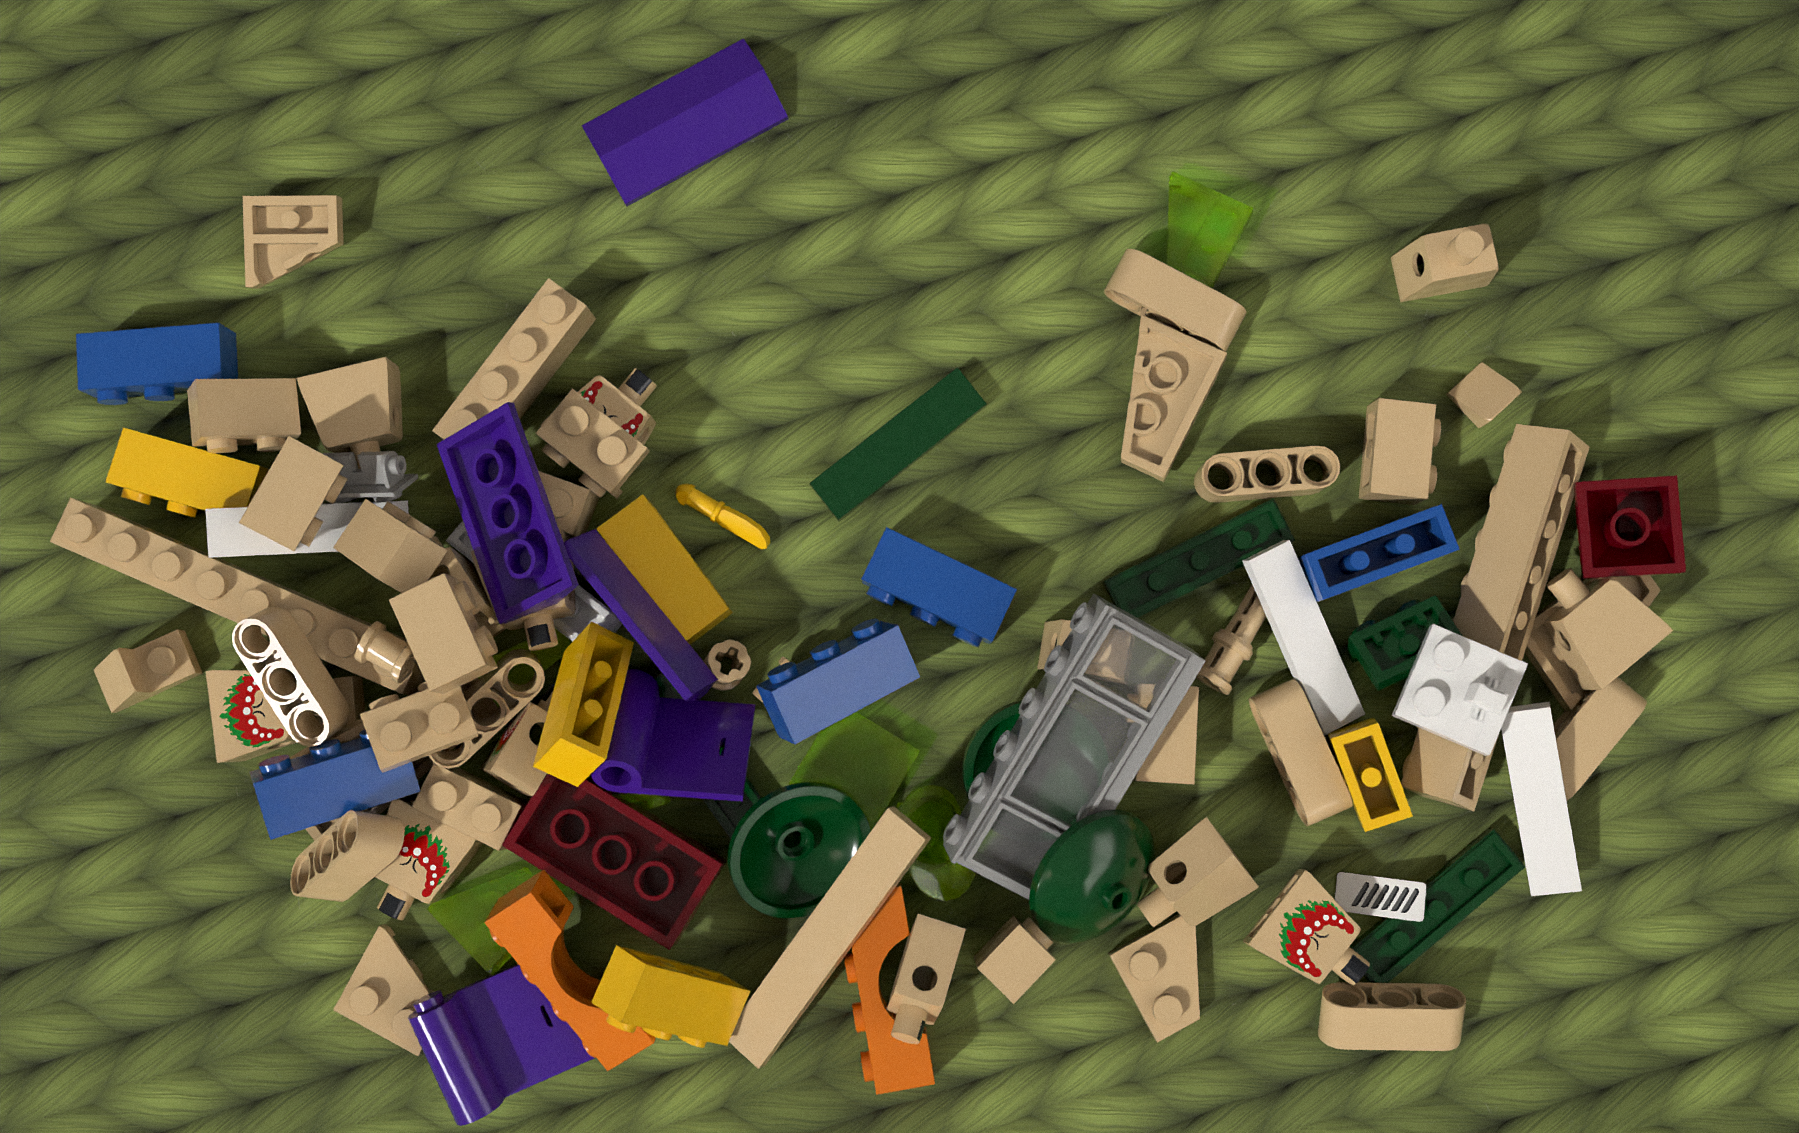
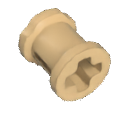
(386, 652)
(740, 664)

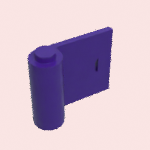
(676, 745)
(492, 1042)

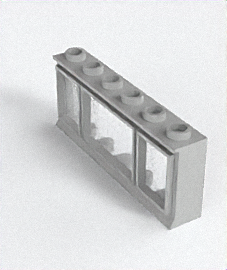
(1073, 743)

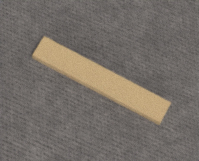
(827, 935)

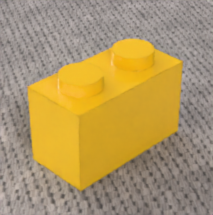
(1369, 774)

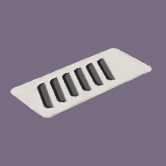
(1381, 896)

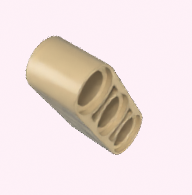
(1174, 299)
(1288, 468)
(509, 696)
(290, 700)
(1593, 730)
(1300, 752)
(347, 856)
(1391, 1016)

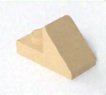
(142, 672)

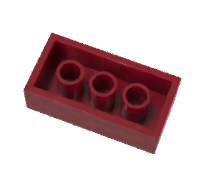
(616, 856)

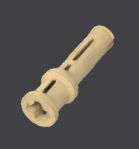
(1232, 644)

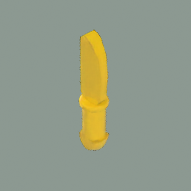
(724, 515)

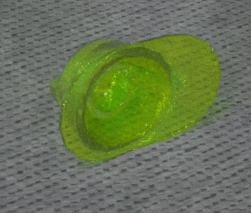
(932, 870)

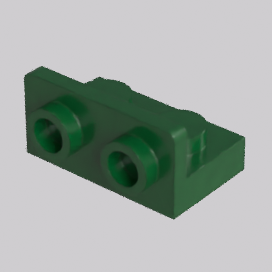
(1391, 646)

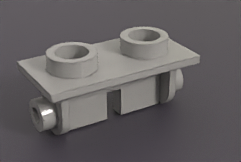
(379, 475)

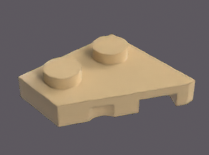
(288, 233)
(1162, 975)
(384, 991)

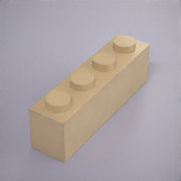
(522, 359)

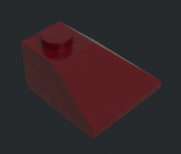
(1629, 527)

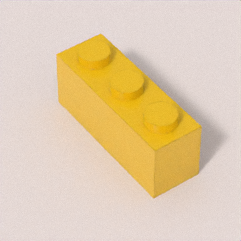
(181, 475)
(664, 568)
(584, 705)
(669, 998)

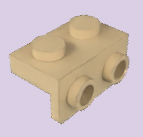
(593, 443)
(417, 725)

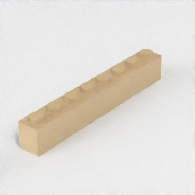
(216, 585)
(1504, 587)

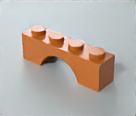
(531, 929)
(889, 1061)

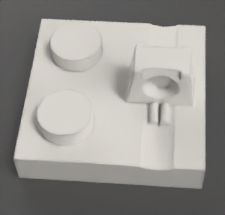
(1459, 689)

